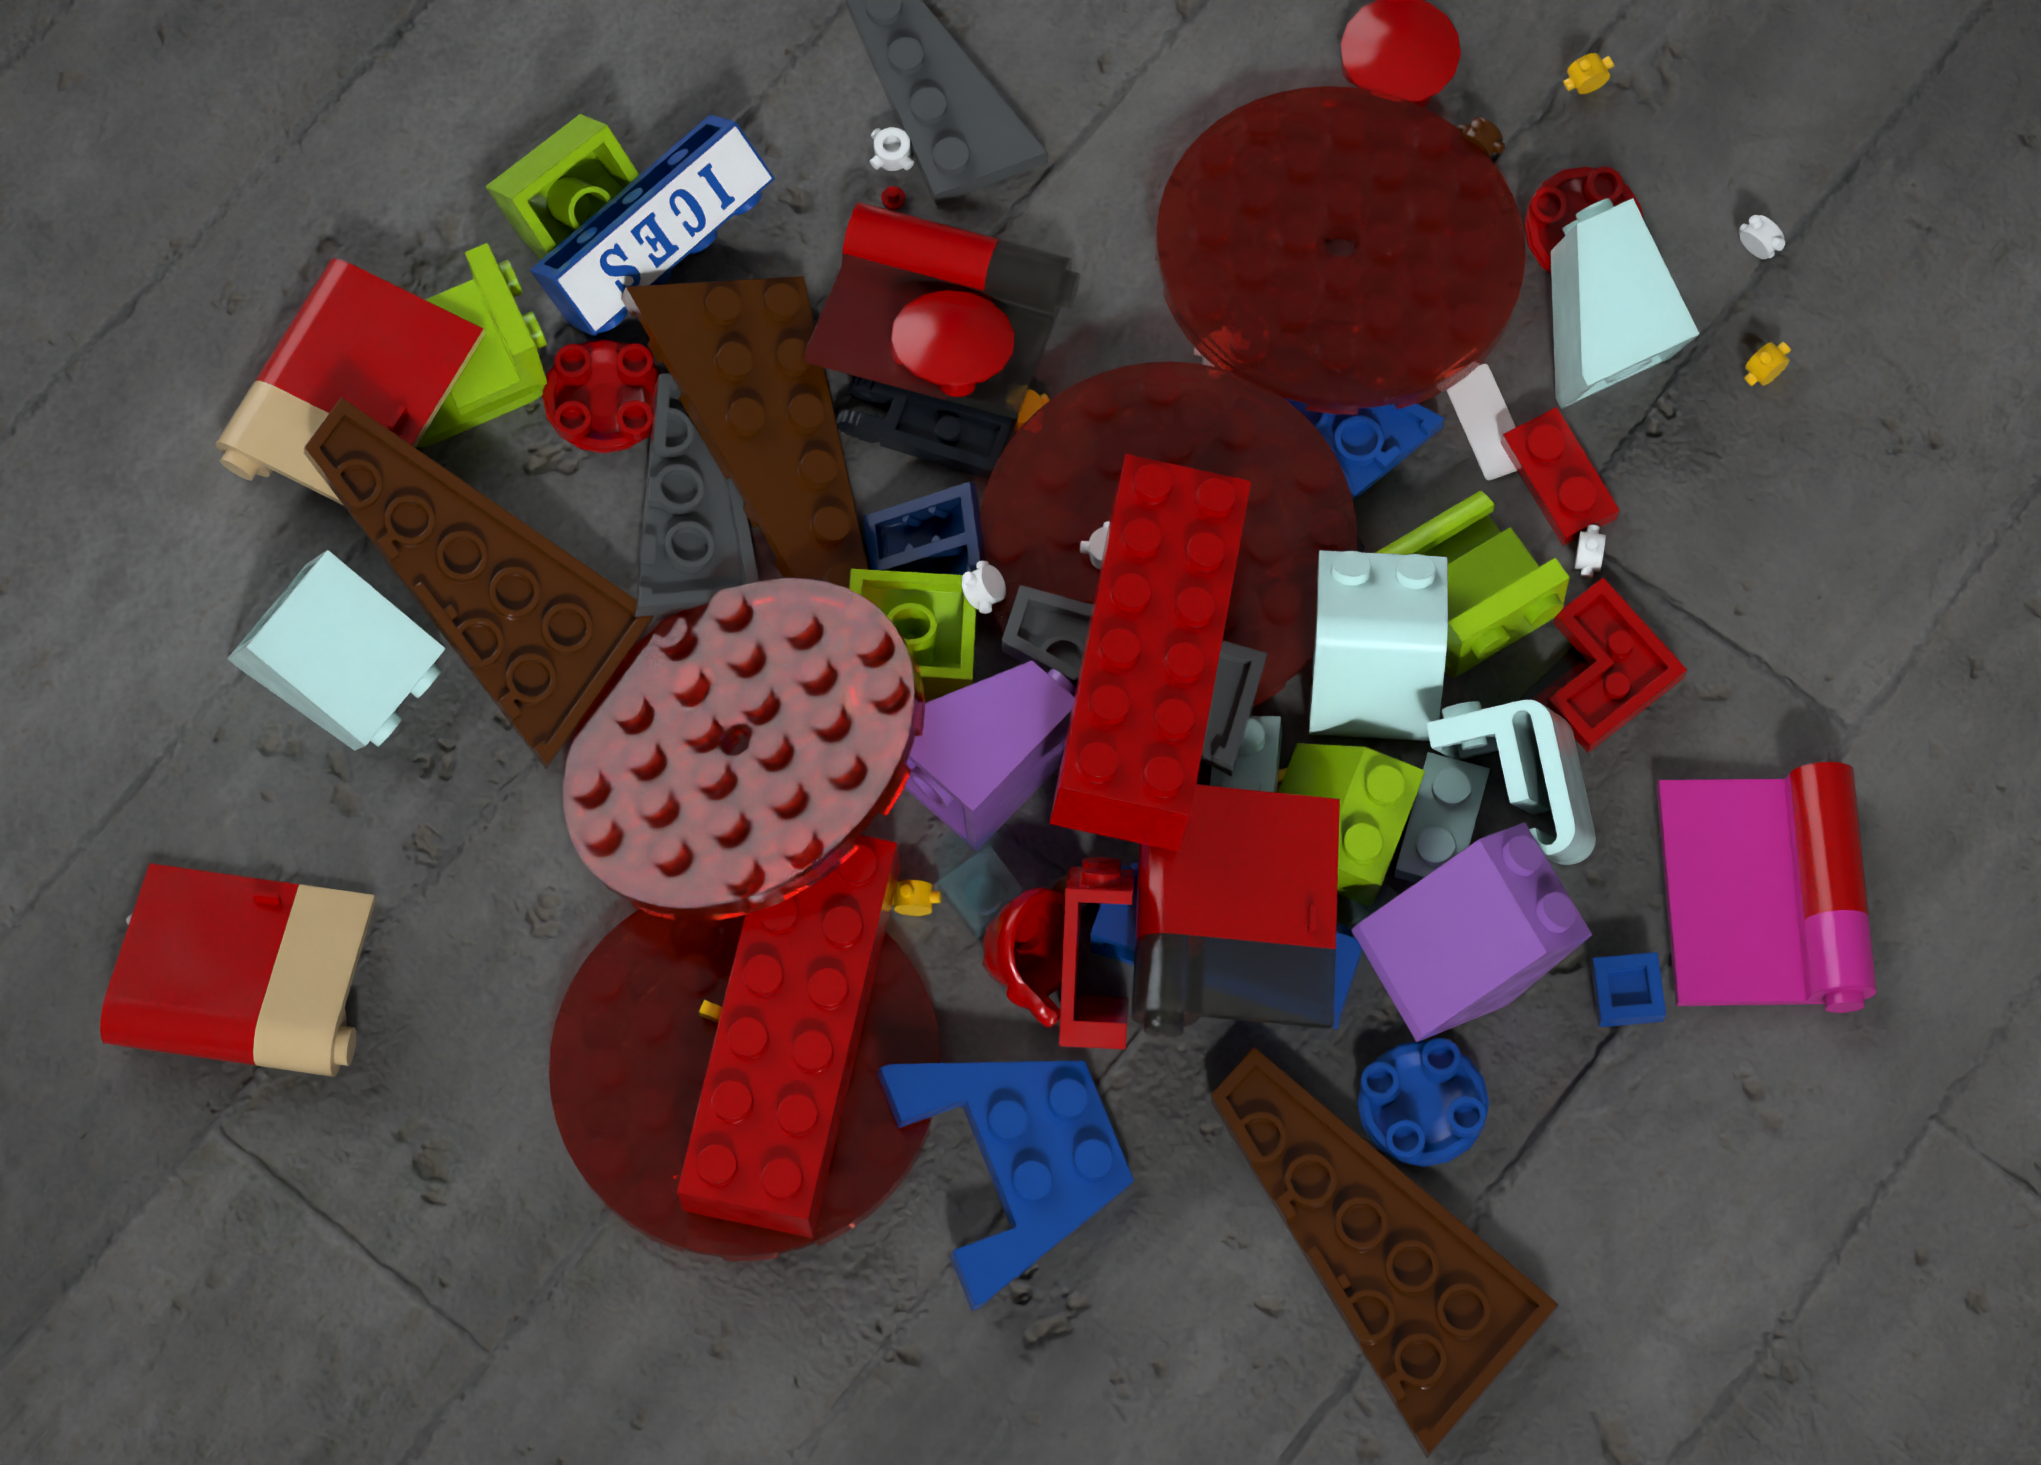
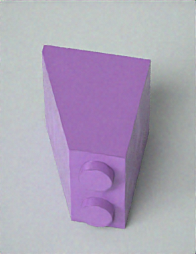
(990, 748)
(1472, 933)

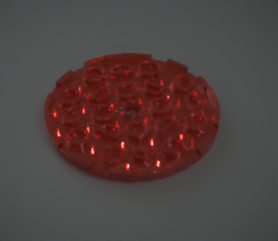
(1341, 333)
(1064, 470)
(830, 727)
(635, 1062)

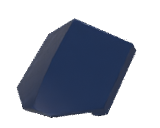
(928, 534)

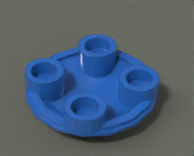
(1423, 1102)

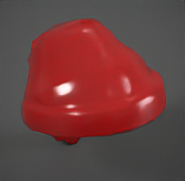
(1027, 951)

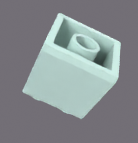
(1611, 302)
(339, 653)

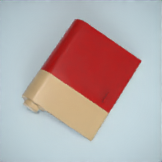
(352, 342)
(238, 970)

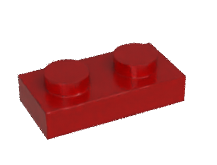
(1559, 475)

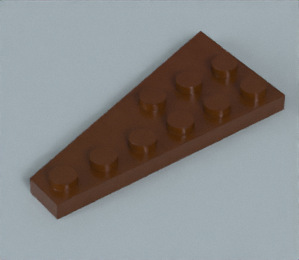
(761, 411)
(506, 598)
(1406, 1275)

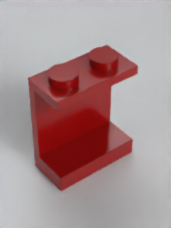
(1091, 1019)

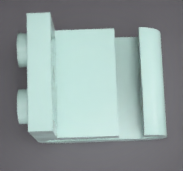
(1378, 645)
(1512, 731)

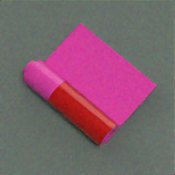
(1767, 890)

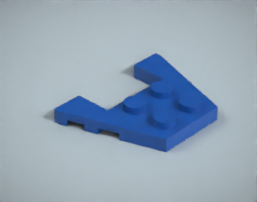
(1042, 1147)

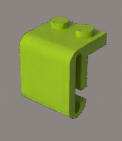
(505, 365)
(1491, 581)

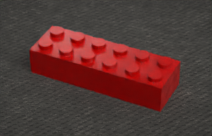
(1151, 654)
(789, 1048)

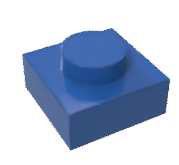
(1628, 989)

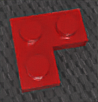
(1626, 668)

